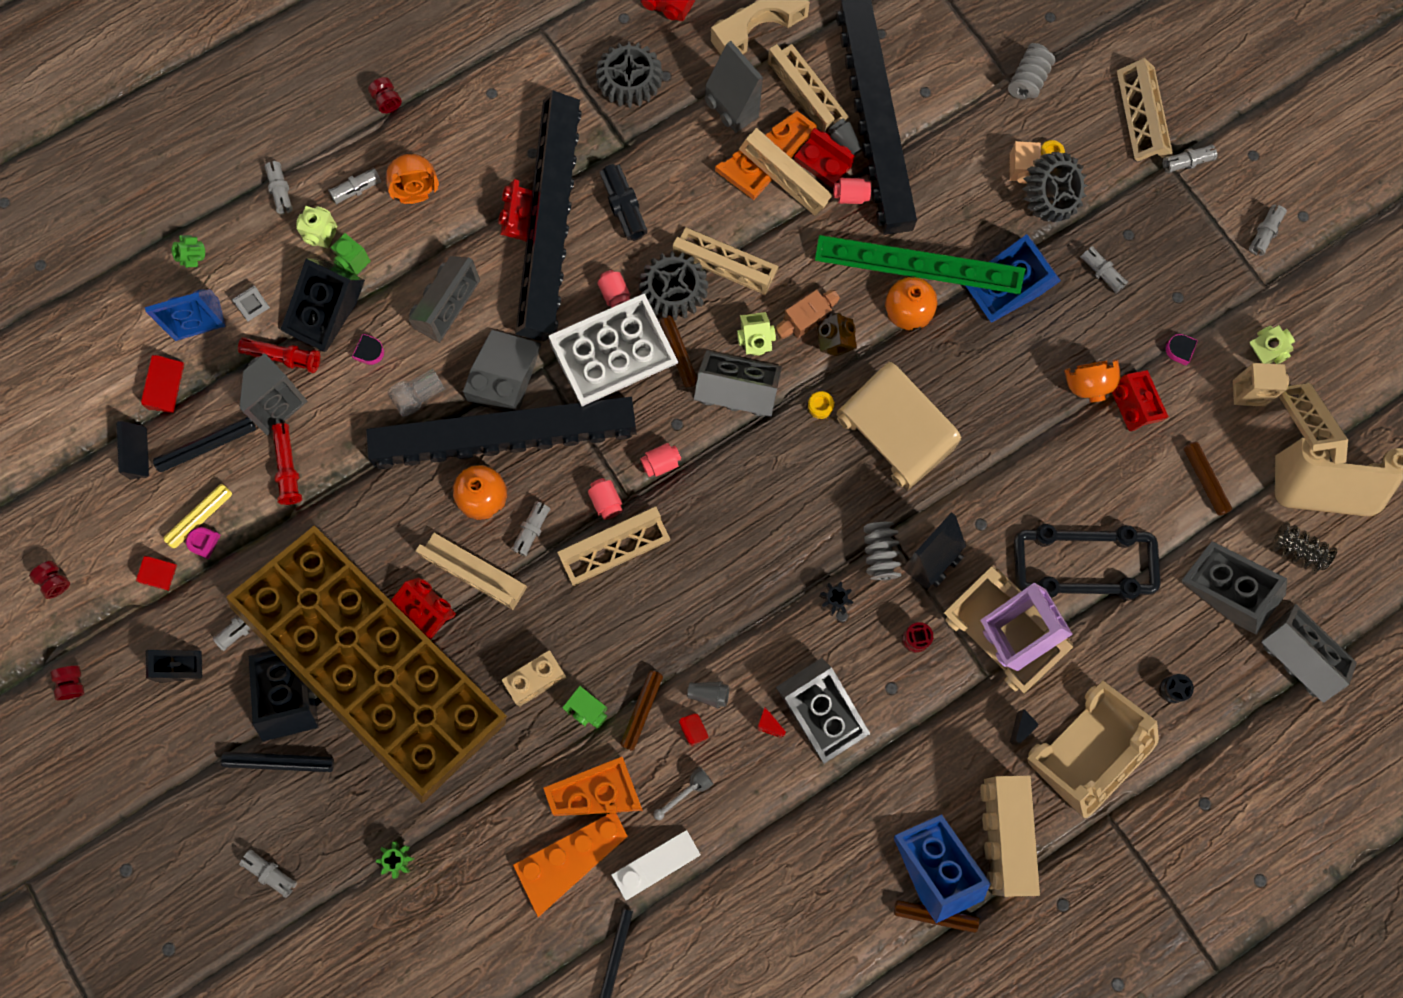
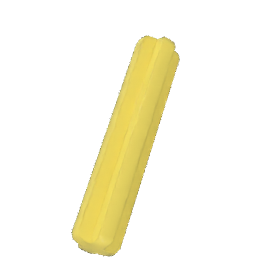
(197, 515)

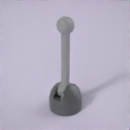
(698, 781)

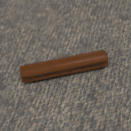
(684, 365)
(1207, 478)
(641, 710)
(920, 913)

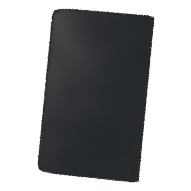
(132, 450)

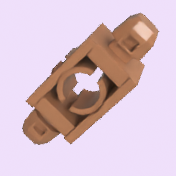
(806, 313)

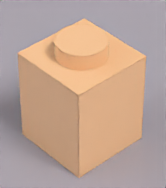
(1022, 158)

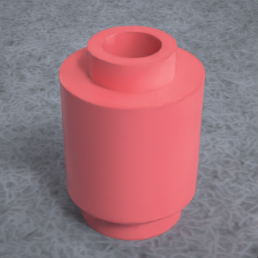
(852, 191)
(613, 288)
(660, 460)
(605, 498)

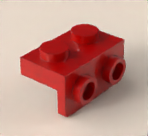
(516, 211)

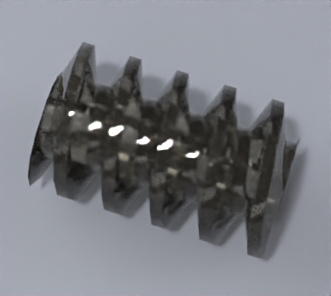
(1303, 547)

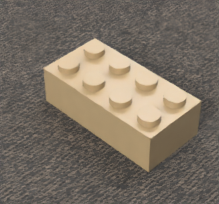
(1010, 836)

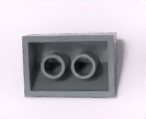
(445, 297)
(737, 383)
(268, 394)
(1309, 654)

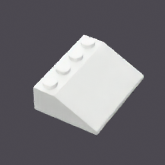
(612, 350)

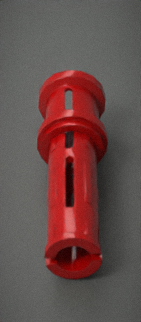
(290, 355)
(286, 475)

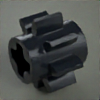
(835, 606)

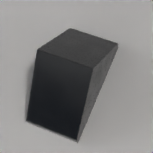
(173, 665)

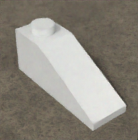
(656, 865)

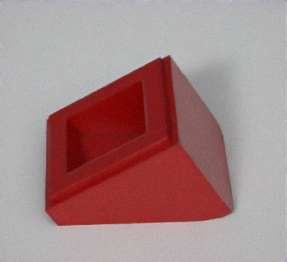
(156, 573)
(770, 725)
(693, 729)

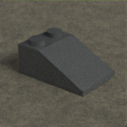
(734, 89)
(502, 372)
(1236, 586)
(823, 710)

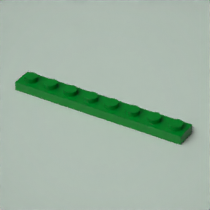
(920, 264)

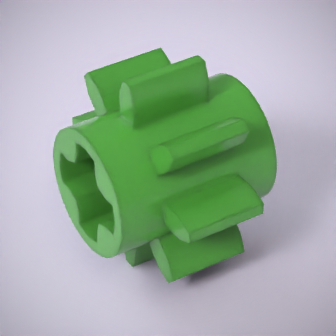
(188, 251)
(391, 866)

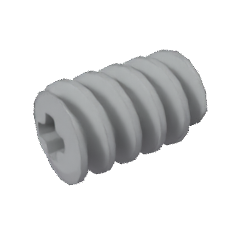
(1031, 72)
(881, 551)

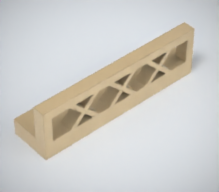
(799, 88)
(1153, 111)
(785, 172)
(725, 265)
(1320, 421)
(609, 537)
(472, 571)

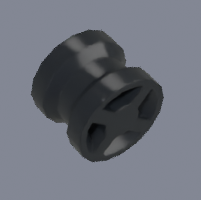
(1182, 686)

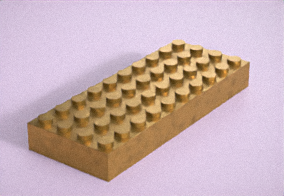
(367, 662)

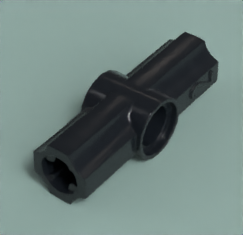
(623, 202)

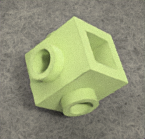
(316, 226)
(756, 333)
(1265, 352)

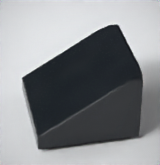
(1023, 727)

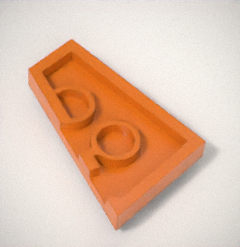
(594, 791)

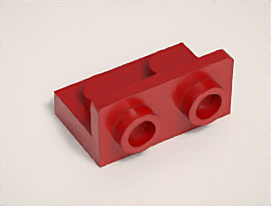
(824, 157)
(1139, 400)
(423, 606)

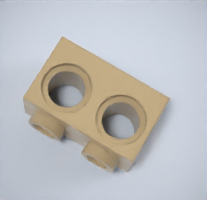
(1260, 384)
(534, 678)

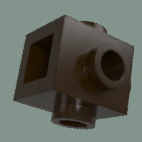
(836, 334)

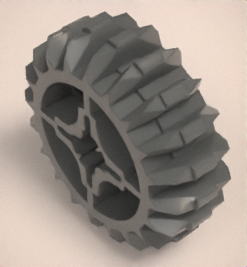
(614, 72)
(1047, 189)
(659, 273)

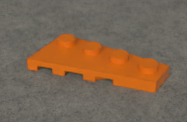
(746, 175)
(562, 864)

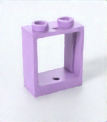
(1010, 610)

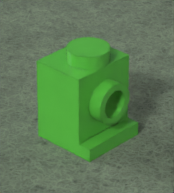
(349, 255)
(586, 708)

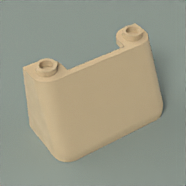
(900, 424)
(1312, 482)
(983, 598)
(1096, 750)

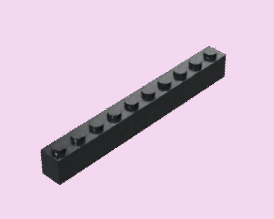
(877, 117)
(548, 217)
(501, 432)

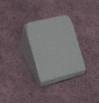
(251, 303)

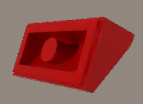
(162, 384)

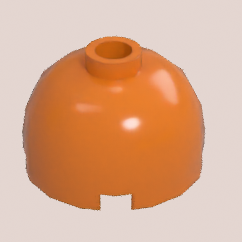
(411, 179)
(911, 303)
(1093, 380)
(482, 501)

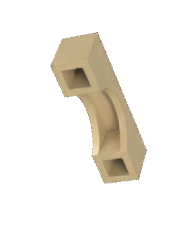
(761, 11)

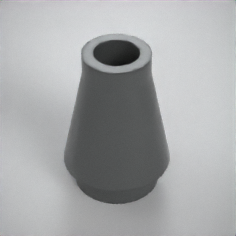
(844, 135)
(709, 693)

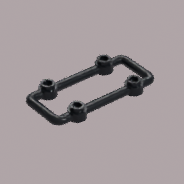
(1123, 537)

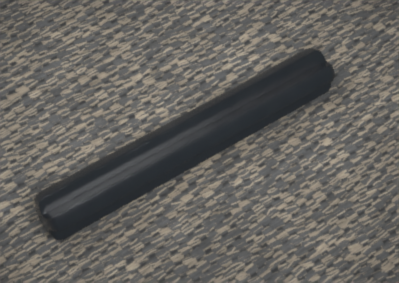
(204, 444)
(277, 762)

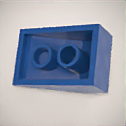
(1037, 280)
(188, 314)
(941, 868)

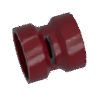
(385, 97)
(49, 579)
(914, 641)
(67, 683)

